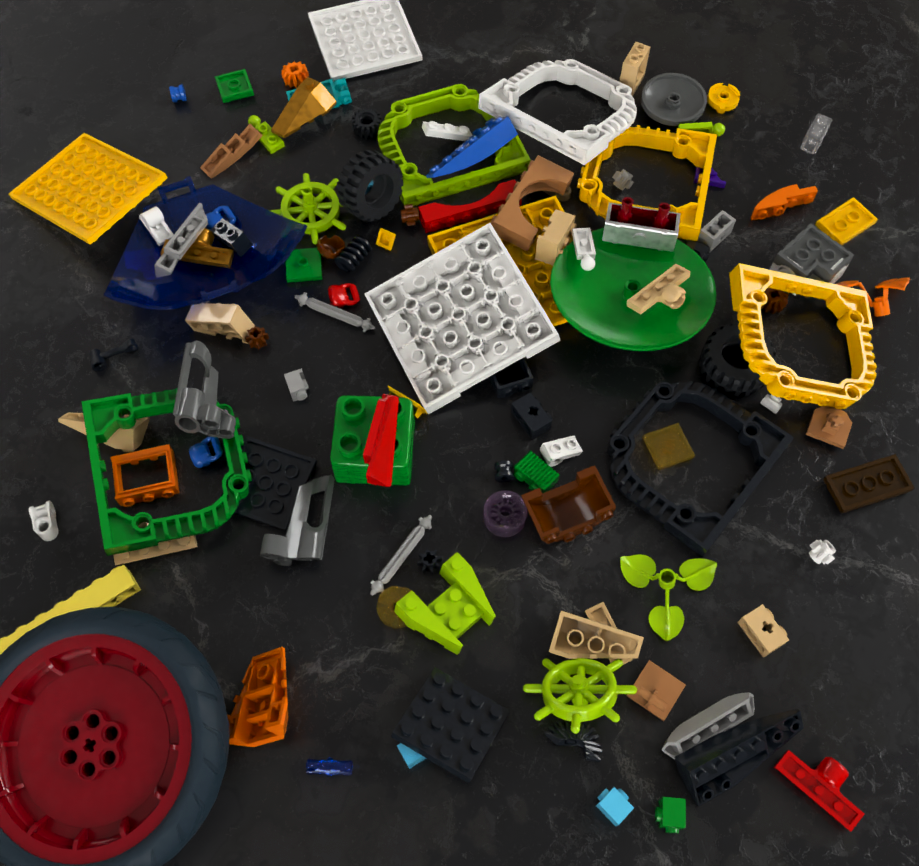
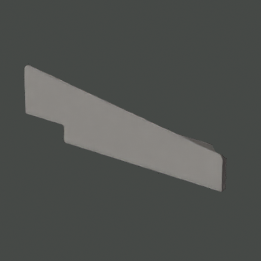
(181, 241)

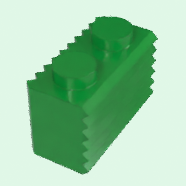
(535, 473)

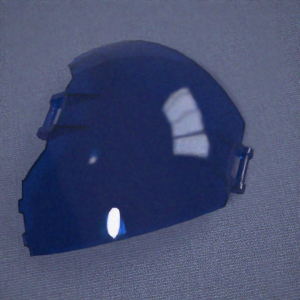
(196, 283)

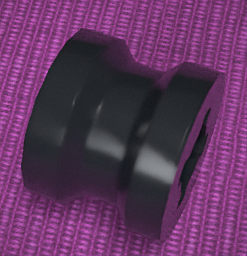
(504, 471)

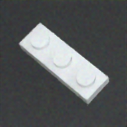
(446, 131)

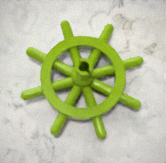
(310, 206)
(579, 691)

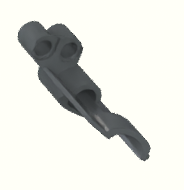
(195, 408)
(301, 539)

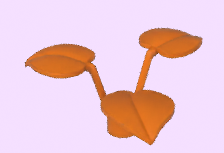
(881, 303)

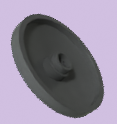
(673, 99)

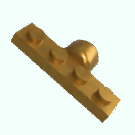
(204, 253)

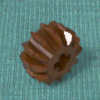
(775, 300)

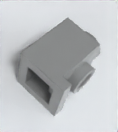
(297, 384)

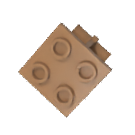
(656, 690)

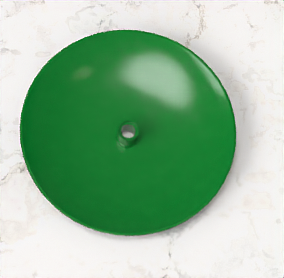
(598, 298)

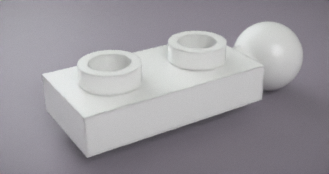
(584, 247)

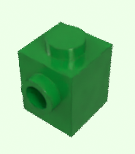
(671, 814)

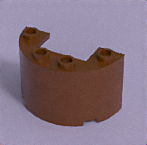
(571, 507)

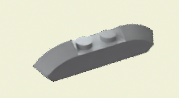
(710, 722)

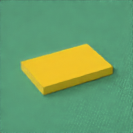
(846, 221)

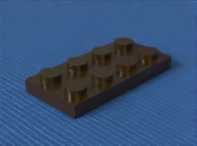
(868, 483)

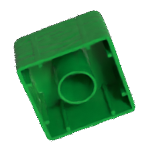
(351, 432)

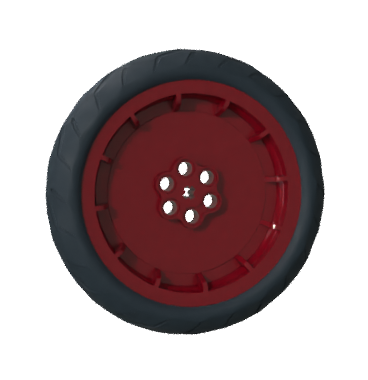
(166, 748)

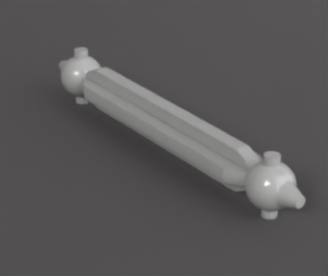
(334, 312)
(400, 555)

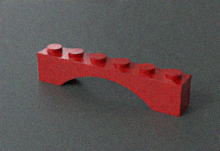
(438, 216)

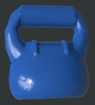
(214, 216)
(201, 454)

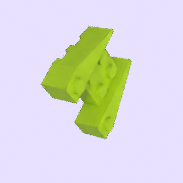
(452, 611)

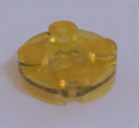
(385, 606)

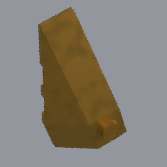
(305, 104)

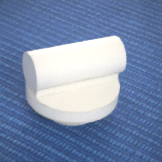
(772, 403)

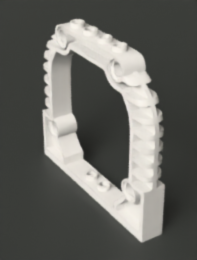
(576, 144)

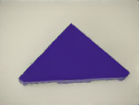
(714, 180)

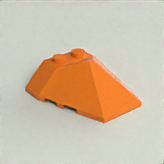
(263, 702)

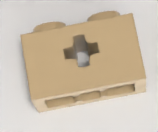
(766, 641)

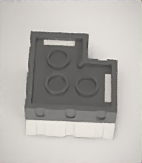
(813, 257)

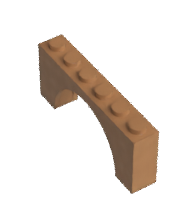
(541, 176)

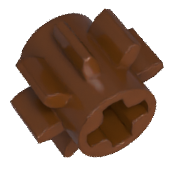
(409, 214)
(257, 337)

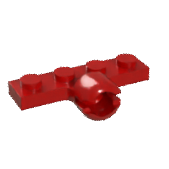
(822, 786)

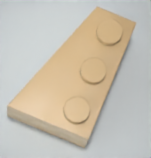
(555, 237)

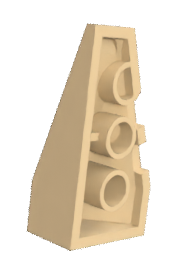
(123, 439)
(586, 638)

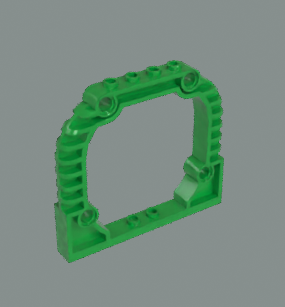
(122, 531)

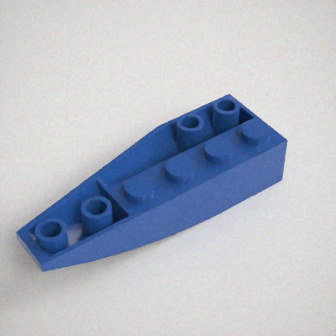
(478, 147)

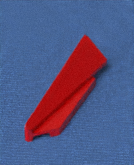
(381, 442)

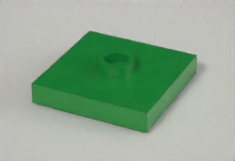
(234, 85)
(304, 265)

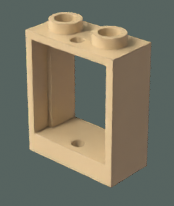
(635, 66)

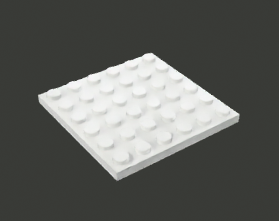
(364, 37)

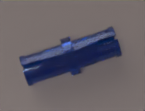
(329, 767)

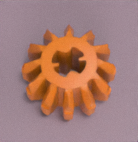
(294, 73)

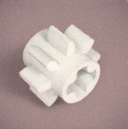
(822, 551)

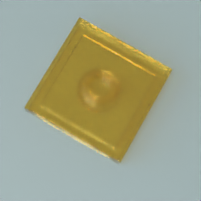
(668, 446)

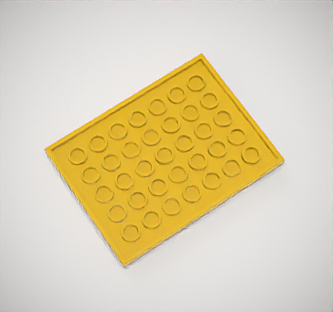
(88, 187)

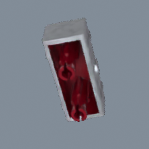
(641, 225)

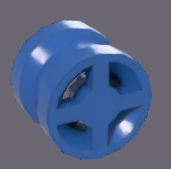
(177, 93)

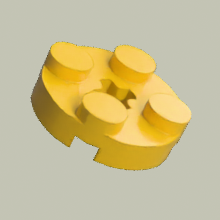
(721, 104)

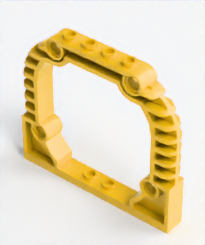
(685, 143)
(854, 320)

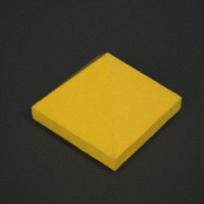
(385, 239)

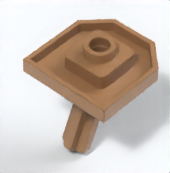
(830, 426)

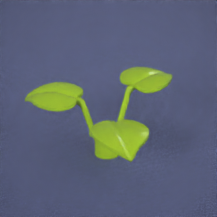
(696, 572)

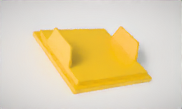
(417, 406)

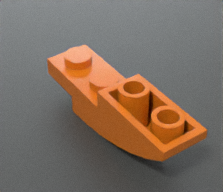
(778, 201)

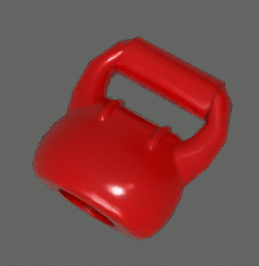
(339, 297)

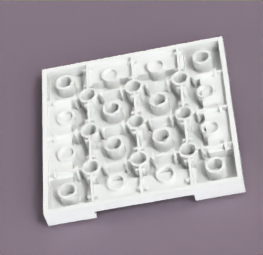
(460, 317)

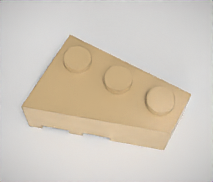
(221, 319)

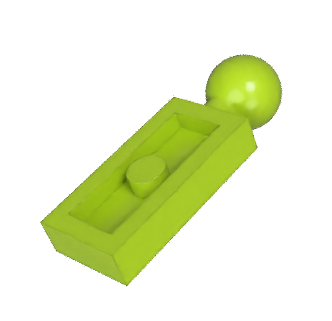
(706, 127)
(270, 140)

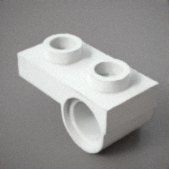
(155, 224)
(560, 449)

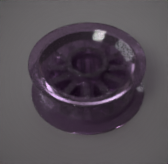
(491, 513)

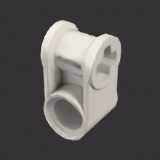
(43, 517)

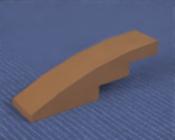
(228, 154)

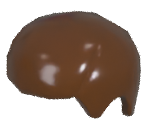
(330, 247)

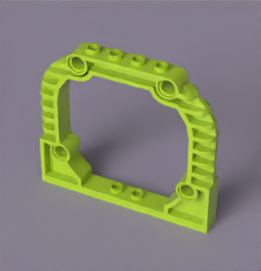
(417, 188)

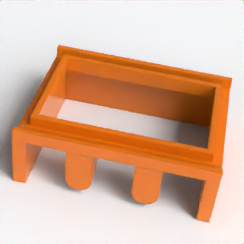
(150, 492)

